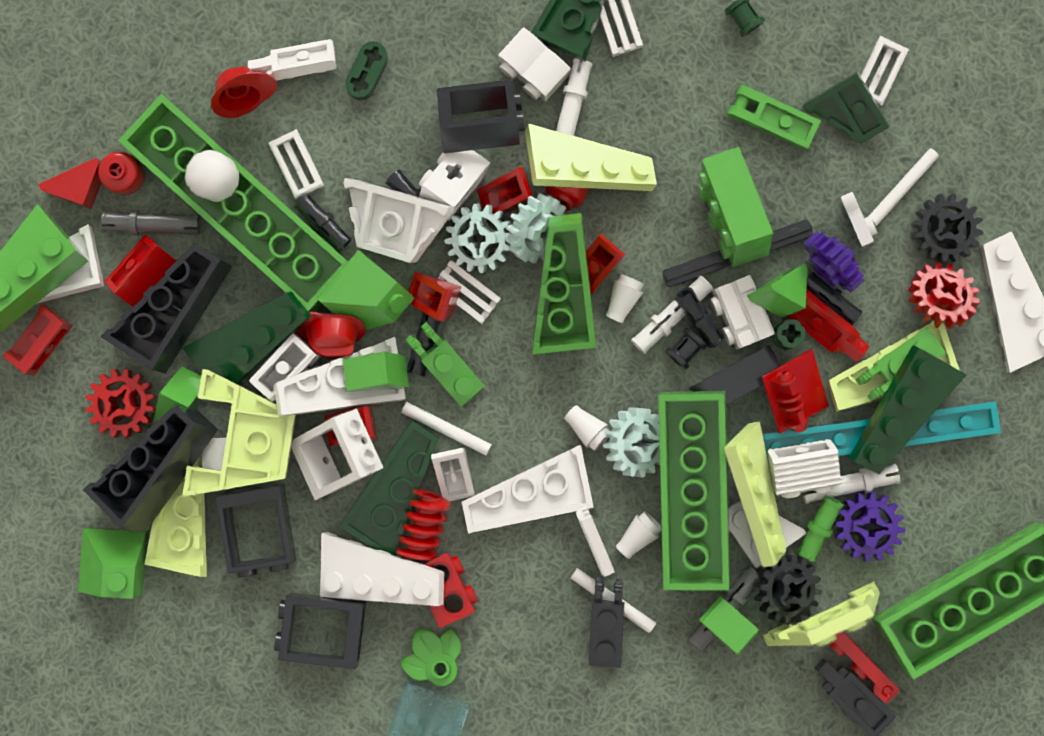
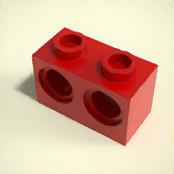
(452, 585)

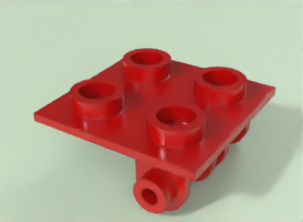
(795, 392)

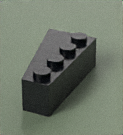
(169, 310)
(152, 470)

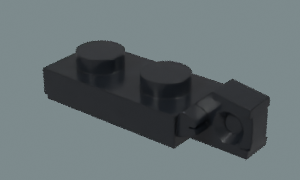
(855, 698)

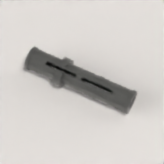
(149, 222)
(736, 597)

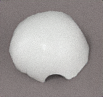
(212, 175)

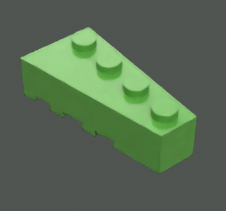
(34, 264)
(564, 299)

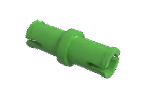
(820, 528)

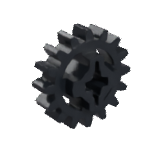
(939, 218)
(787, 588)

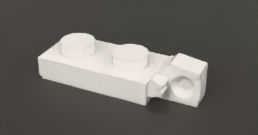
(297, 60)

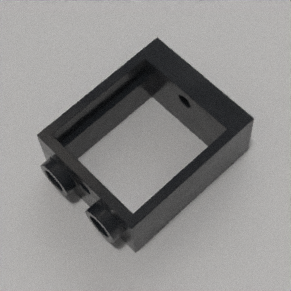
(483, 132)
(229, 537)
(353, 638)

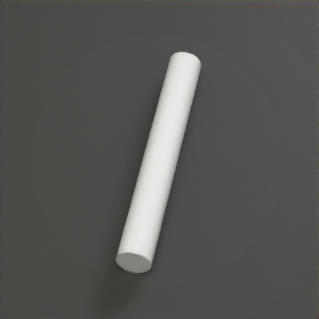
(903, 186)
(446, 428)
(629, 611)

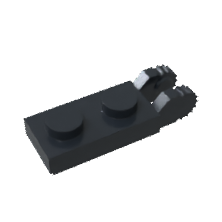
(606, 626)

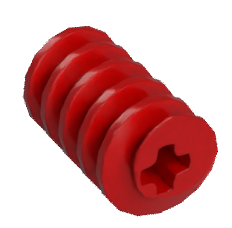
(425, 526)

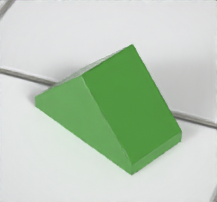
(783, 293)
(375, 372)
(179, 391)
(729, 625)

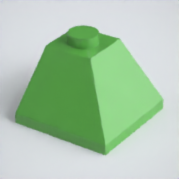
(366, 293)
(112, 563)

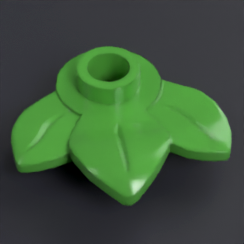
(429, 653)

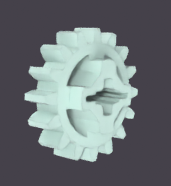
(478, 225)
(531, 227)
(632, 427)

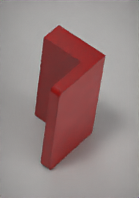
(139, 270)

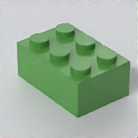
(734, 207)

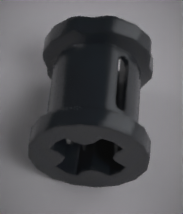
(686, 348)

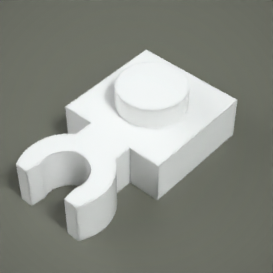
(863, 226)

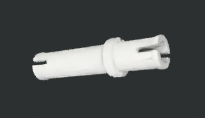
(574, 96)
(644, 340)
(860, 481)

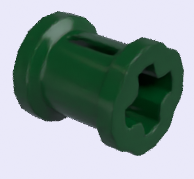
(744, 16)
(782, 341)

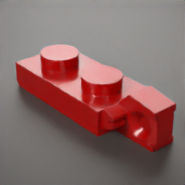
(830, 328)
(865, 667)

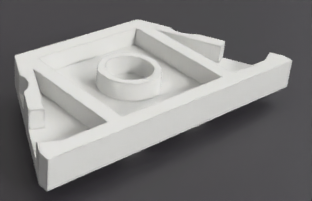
(394, 221)

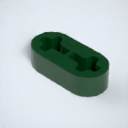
(360, 67)

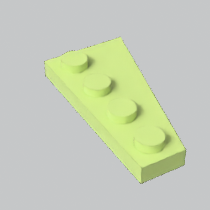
(581, 163)
(847, 392)
(754, 484)
(179, 534)

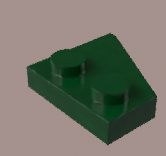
(850, 108)

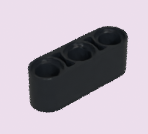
(741, 376)

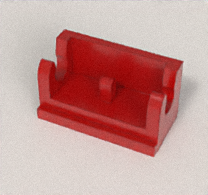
(38, 341)

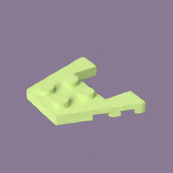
(255, 442)
(823, 626)

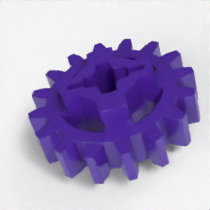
(833, 261)
(869, 513)

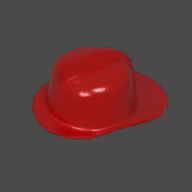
(241, 91)
(332, 334)

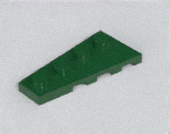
(569, 25)
(247, 341)
(908, 403)
(382, 505)

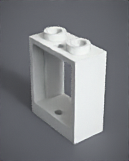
(317, 462)

